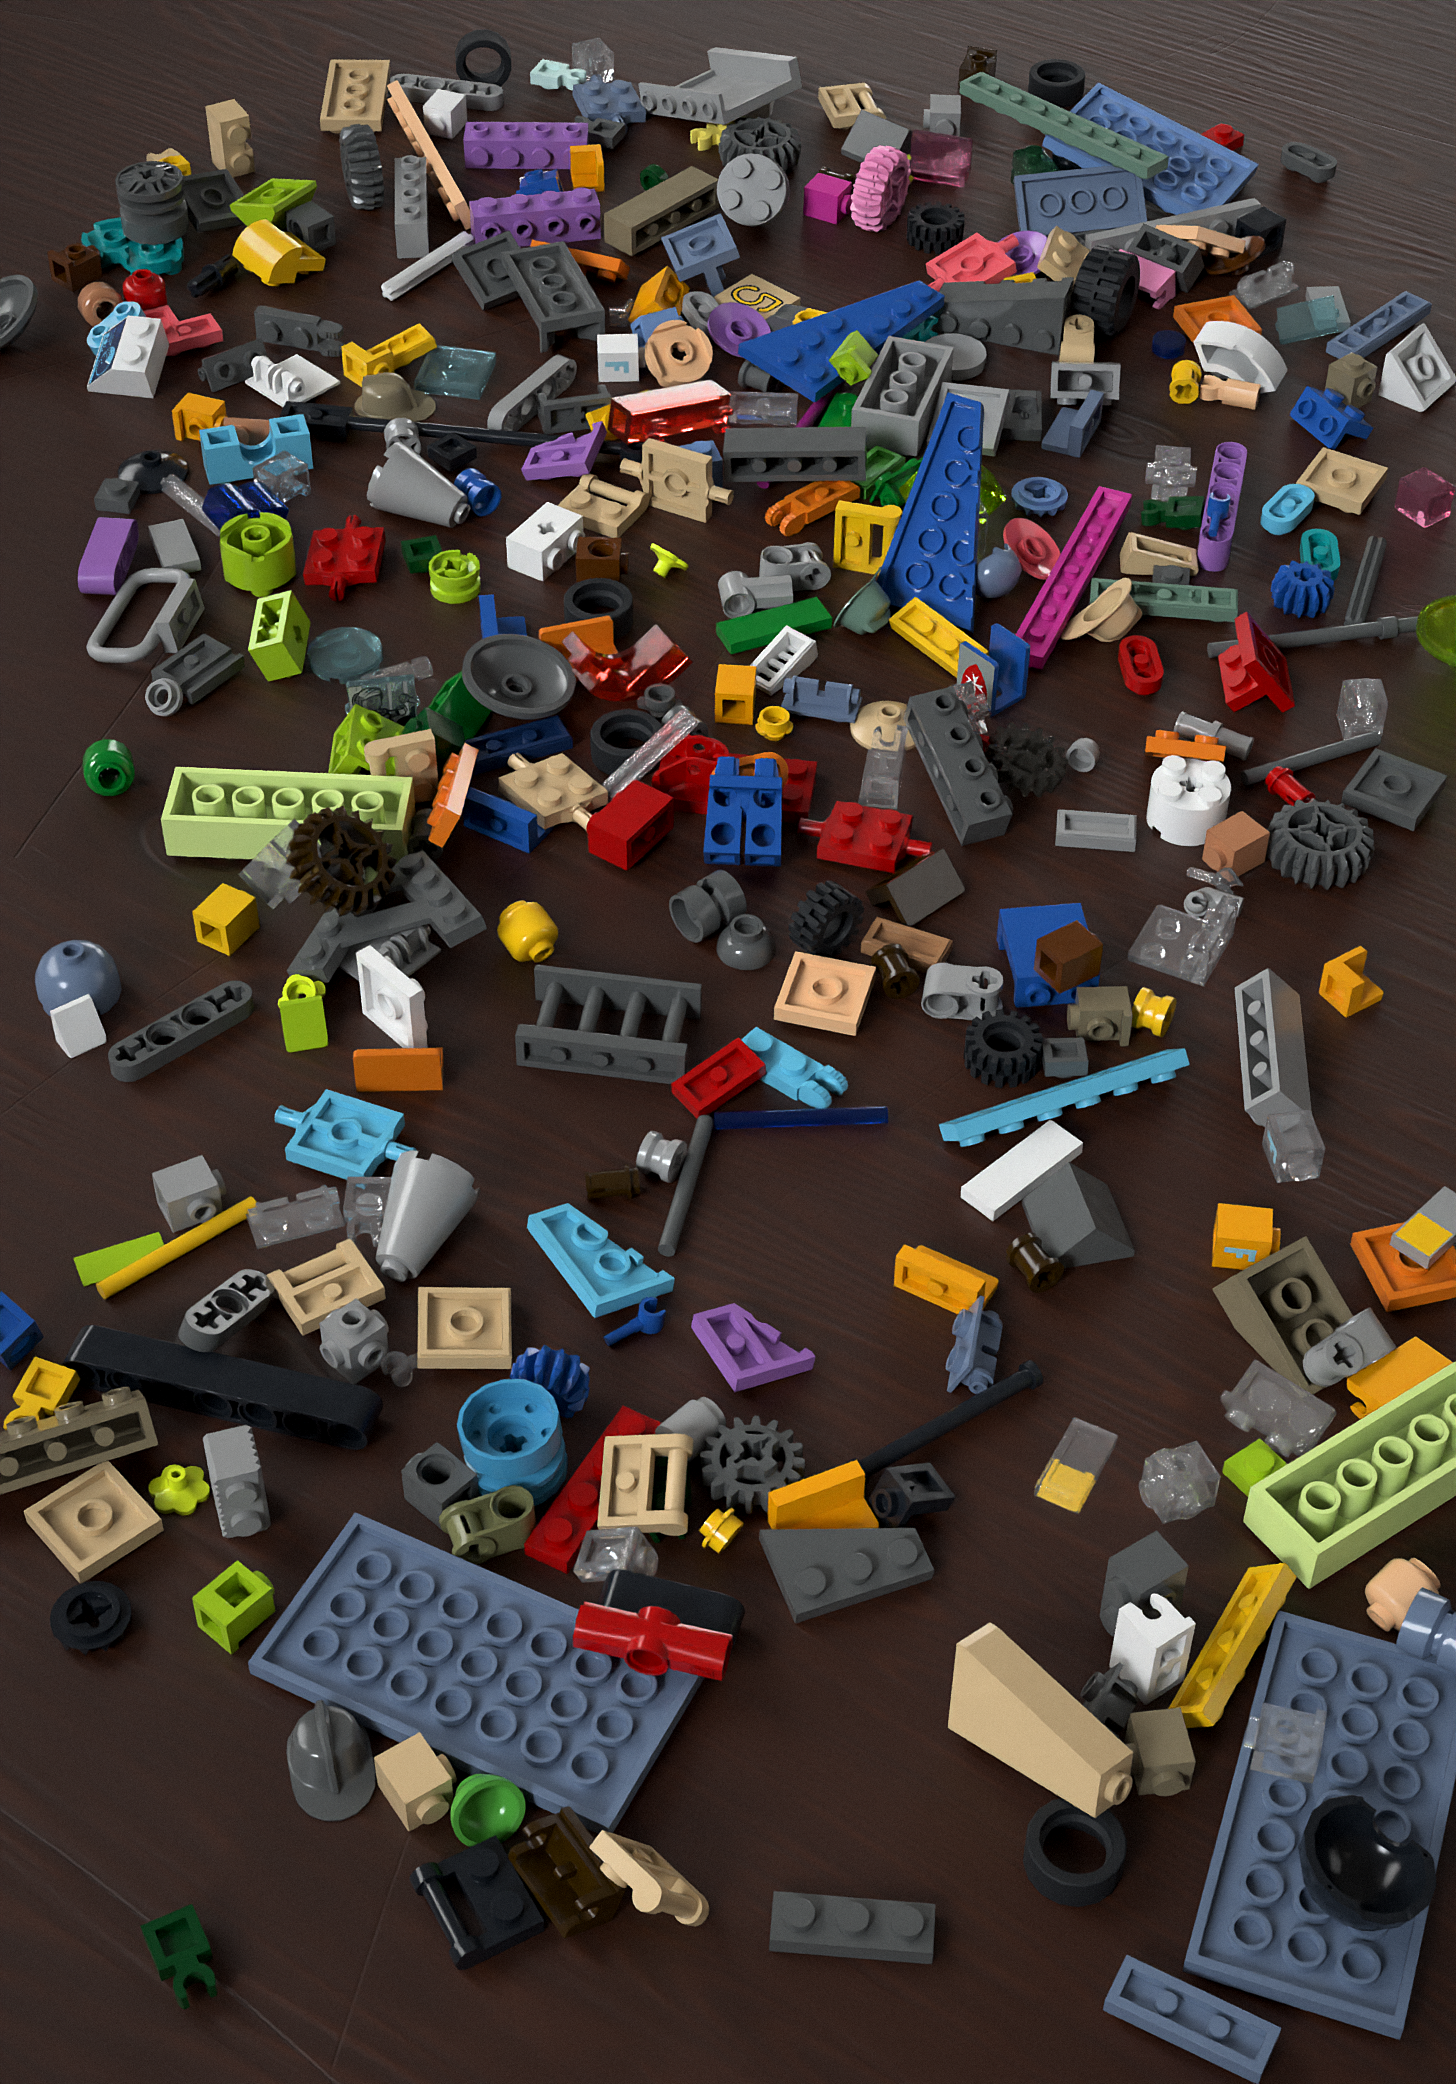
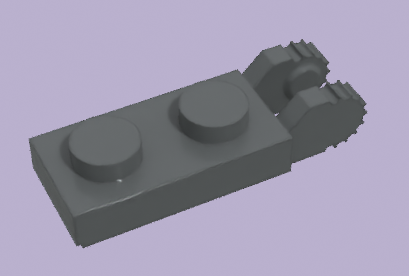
(298, 330)

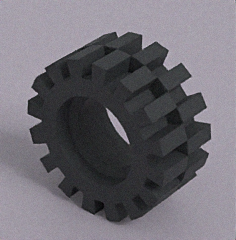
(935, 227)
(826, 920)
(1003, 1065)

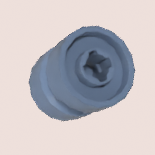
(1430, 1629)

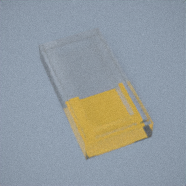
(1075, 1465)

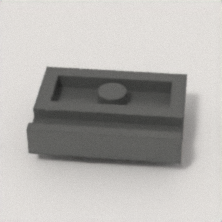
(200, 667)

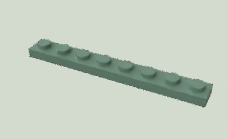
(1064, 125)

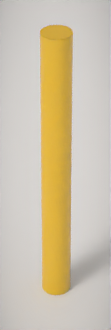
(175, 1249)

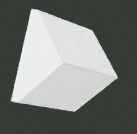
(1416, 371)

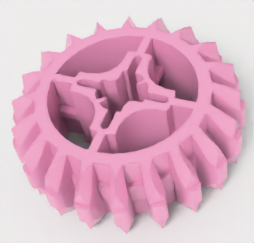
(880, 188)

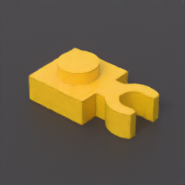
(43, 1390)

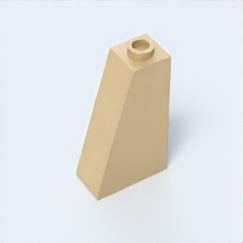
(1035, 1724)

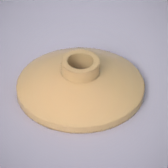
(883, 714)

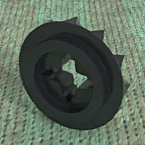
(105, 1602)

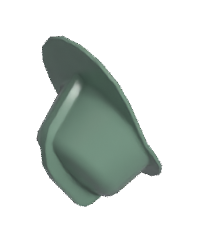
(866, 609)

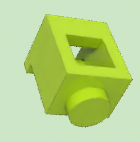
(234, 1605)

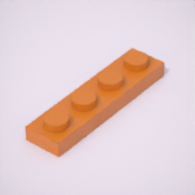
(451, 794)

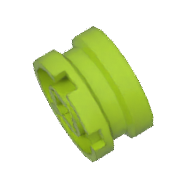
(454, 577)

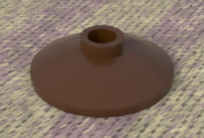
(1237, 262)

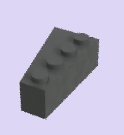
(1008, 312)

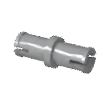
(1235, 743)

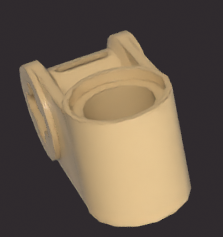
(1078, 340)

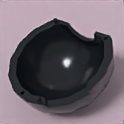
(1361, 1872)

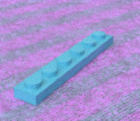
(1048, 1102)

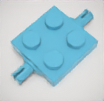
(343, 1135)

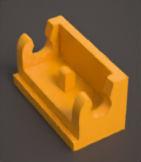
(1394, 1375)

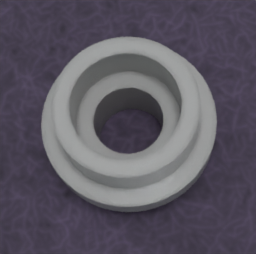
(155, 697)

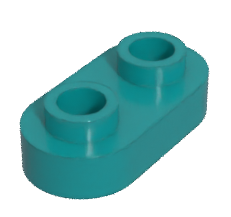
(1321, 547)

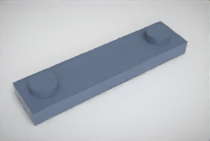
(1380, 326)

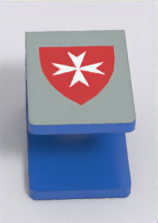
(1002, 670)

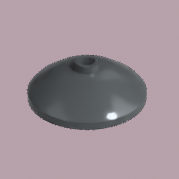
(17, 307)
(518, 676)

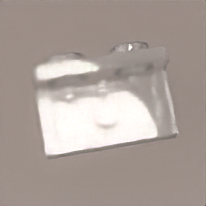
(1277, 1409)

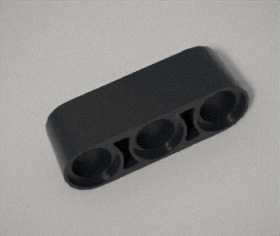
(691, 1604)

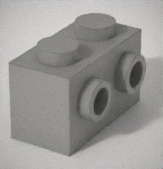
(1076, 379)

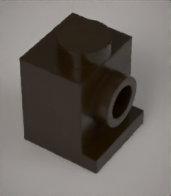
(978, 61)

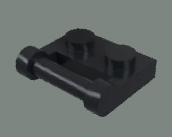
(493, 1895)

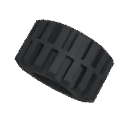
(1106, 289)

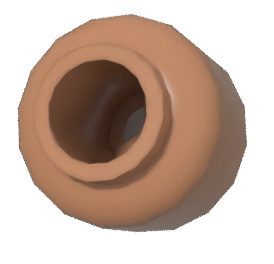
(97, 302)

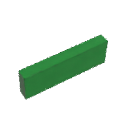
(763, 626)

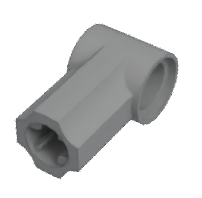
(744, 594)

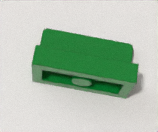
(460, 706)

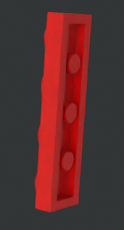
(575, 1510)

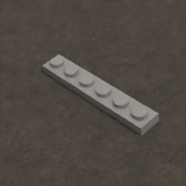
(1217, 218)

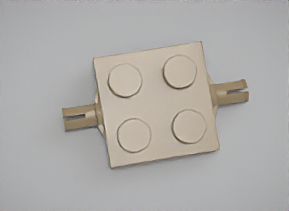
(677, 480)
(552, 790)

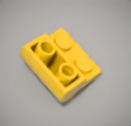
(275, 254)

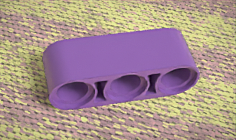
(108, 556)

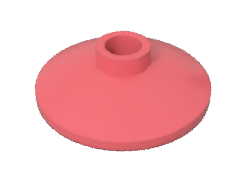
(1032, 546)

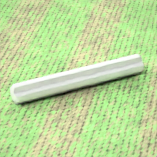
(425, 267)

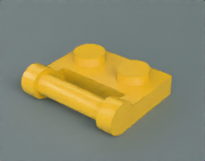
(855, 535)

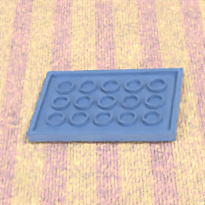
(1198, 169)

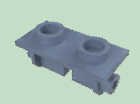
(836, 703)
(974, 1333)

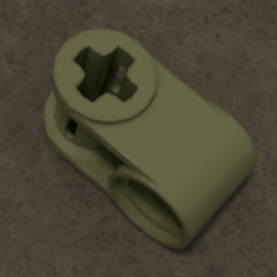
(489, 1524)

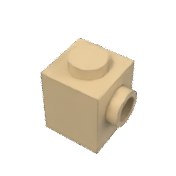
(416, 1781)

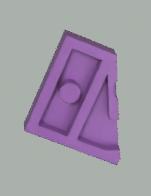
(564, 455)
(746, 1349)

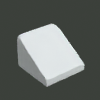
(78, 1026)

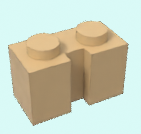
(227, 135)

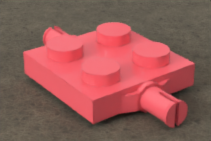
(974, 261)

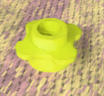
(299, 985)

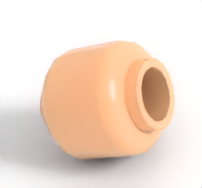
(1394, 1590)

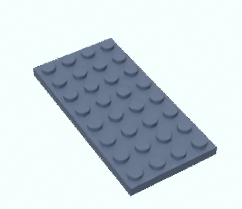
(474, 1667)
(1382, 1740)

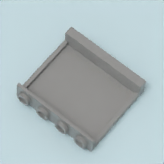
(731, 89)

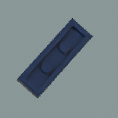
(529, 740)

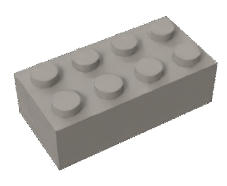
(902, 394)

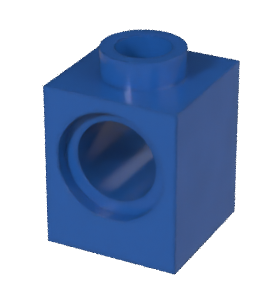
(17, 1332)

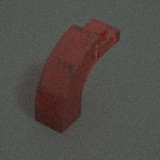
(629, 672)

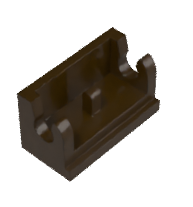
(566, 1873)

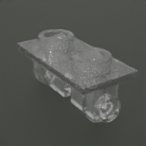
(1266, 286)
(285, 1221)

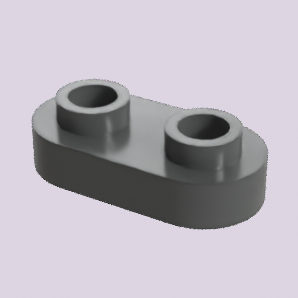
(1308, 161)

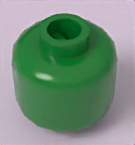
(108, 767)

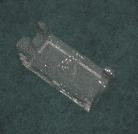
(884, 770)

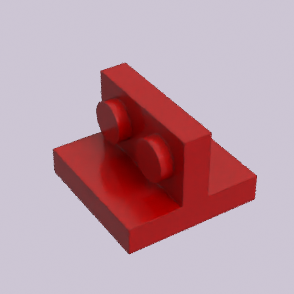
(1254, 668)

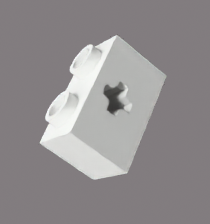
(544, 541)

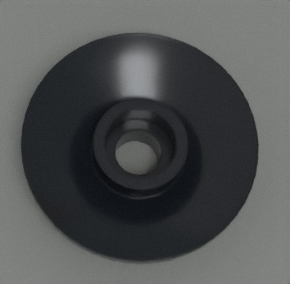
(150, 468)

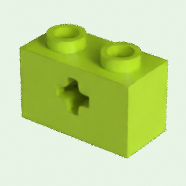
(279, 636)

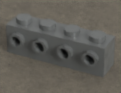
(795, 454)
(958, 765)

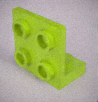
(353, 734)

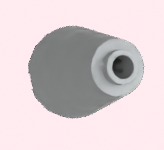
(416, 489)
(421, 1212)

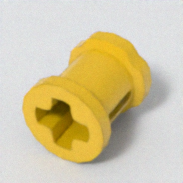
(1185, 381)

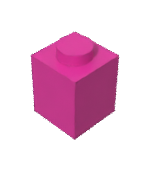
(827, 198)

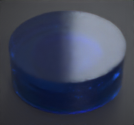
(1168, 344)

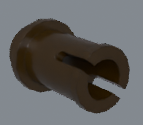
(612, 1183)

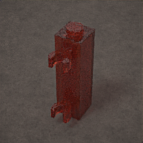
(670, 412)

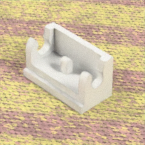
(1152, 1649)

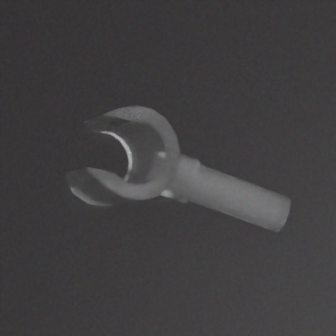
(619, 315)
(1222, 880)
(404, 1364)

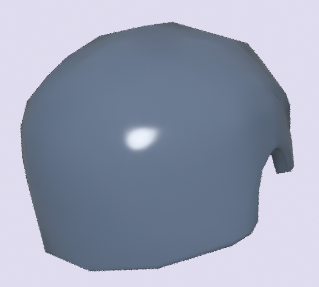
(998, 573)

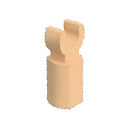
(1231, 392)

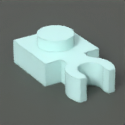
(554, 74)

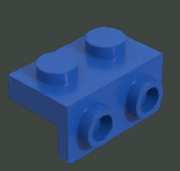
(1328, 417)

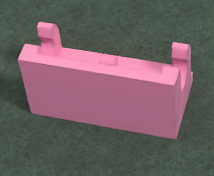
(1157, 281)

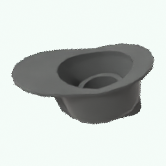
(330, 1763)

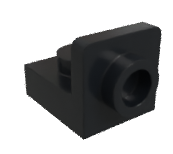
(909, 1492)

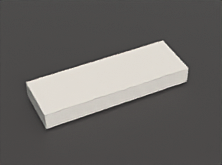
(1021, 1170)

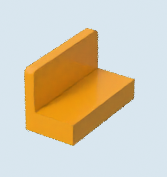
(658, 294)
(941, 1279)
(823, 1501)

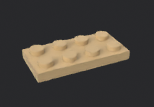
(355, 94)

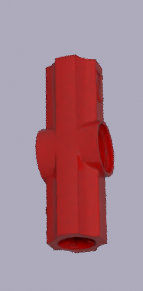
(652, 1641)

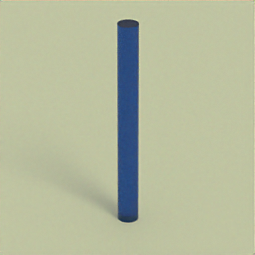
(800, 1117)

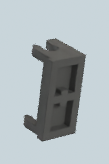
(570, 412)

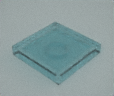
(455, 372)

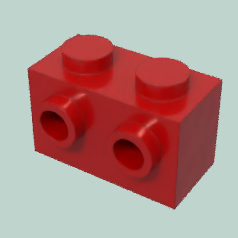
(630, 824)

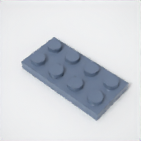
(1079, 200)

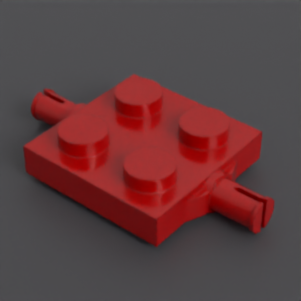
(344, 556)
(864, 836)

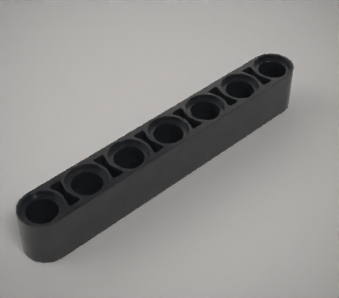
(226, 1387)

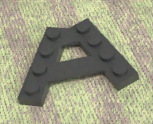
(432, 902)

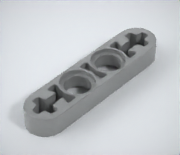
(478, 95)
(522, 402)

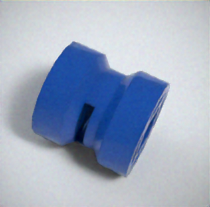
(476, 487)

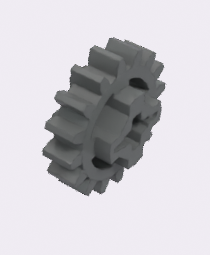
(750, 1463)

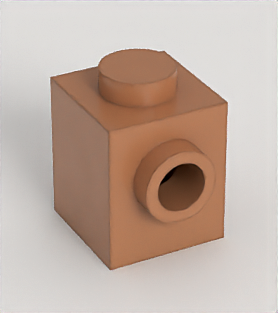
(1236, 844)

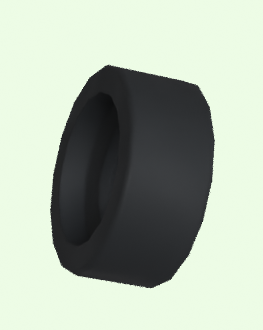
(480, 39)
(1057, 82)
(600, 593)
(620, 725)
(1068, 1887)

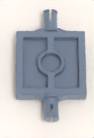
(609, 101)

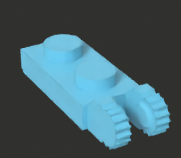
(794, 1071)

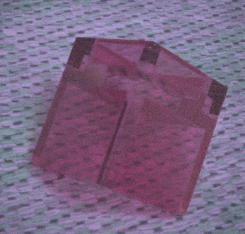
(1424, 497)

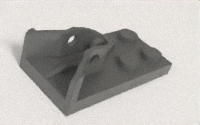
(555, 292)

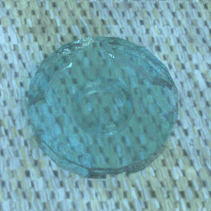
(345, 654)

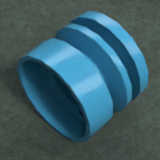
(514, 1438)

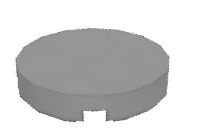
(968, 354)

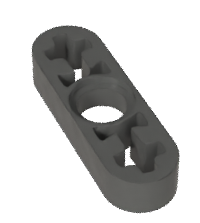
(224, 1325)

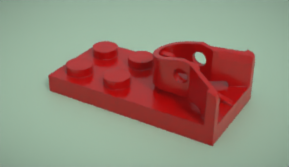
(687, 772)

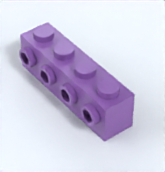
(522, 144)
(539, 217)

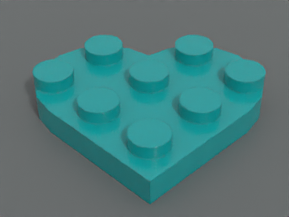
(117, 248)

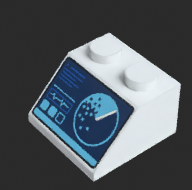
(130, 358)

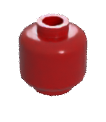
(146, 289)

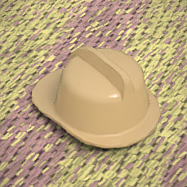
(1108, 616)

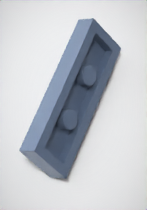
(1192, 2019)

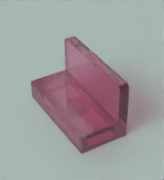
(940, 158)

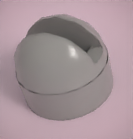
(1085, 757)

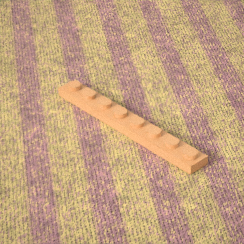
(425, 148)

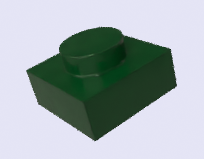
(419, 552)

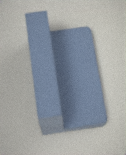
(1075, 428)

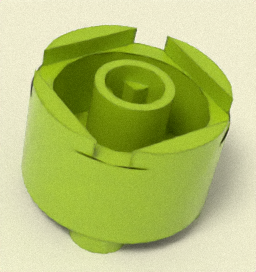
(257, 553)

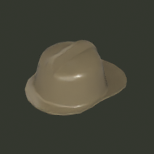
(391, 397)

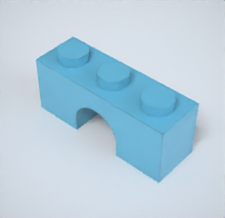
(230, 460)

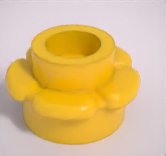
(774, 723)
(720, 1529)

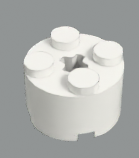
(1187, 799)

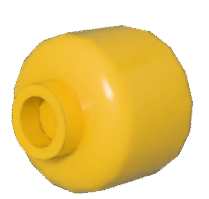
(527, 931)

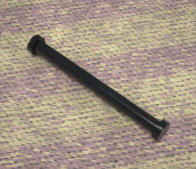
(1027, 1377)

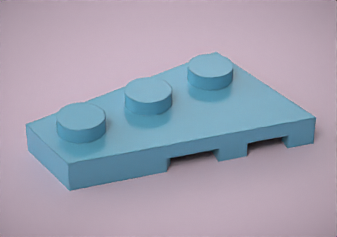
(593, 1265)

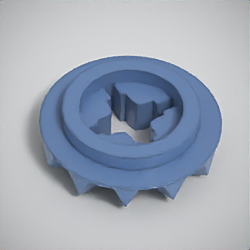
(1028, 491)

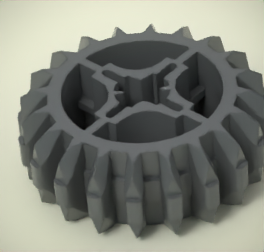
(761, 137)
(361, 167)
(1320, 843)

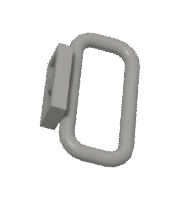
(170, 627)

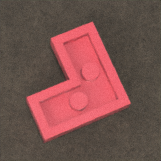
(188, 333)

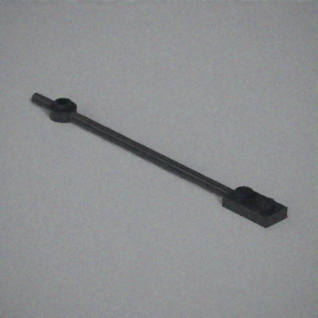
(338, 420)

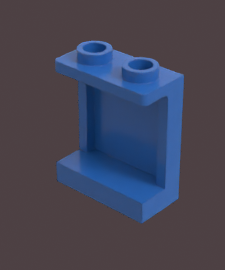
(1018, 935)

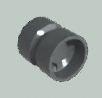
(707, 906)

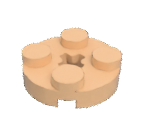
(686, 339)

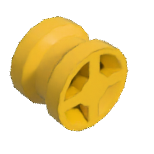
(1153, 1011)

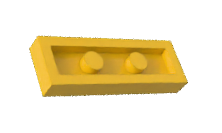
(931, 634)

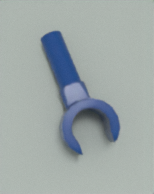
(1217, 510)
(646, 1322)

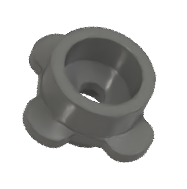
(658, 700)

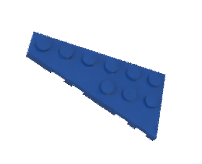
(802, 351)
(938, 530)

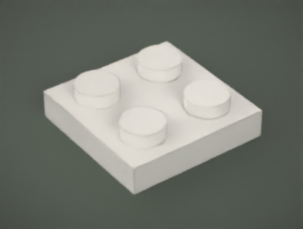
(392, 999)

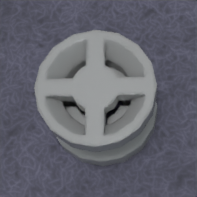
(402, 427)
(661, 1156)

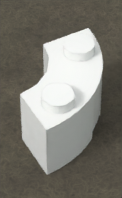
(1239, 354)

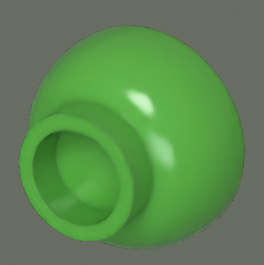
(486, 1808)

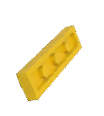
(1232, 1644)

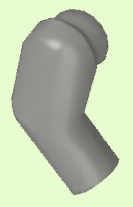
(1200, 901)

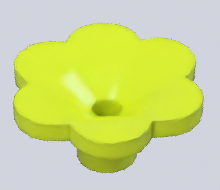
(666, 561)
(179, 1489)

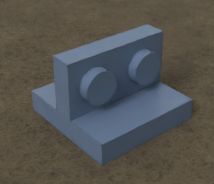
(702, 250)

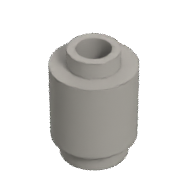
(696, 1420)

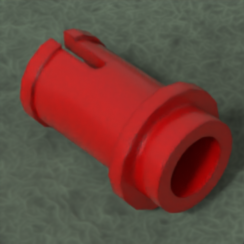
(1282, 782)

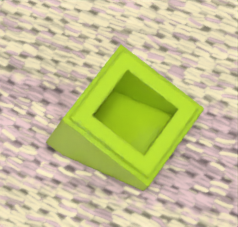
(303, 1024)

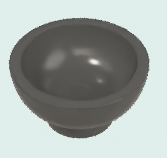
(746, 943)

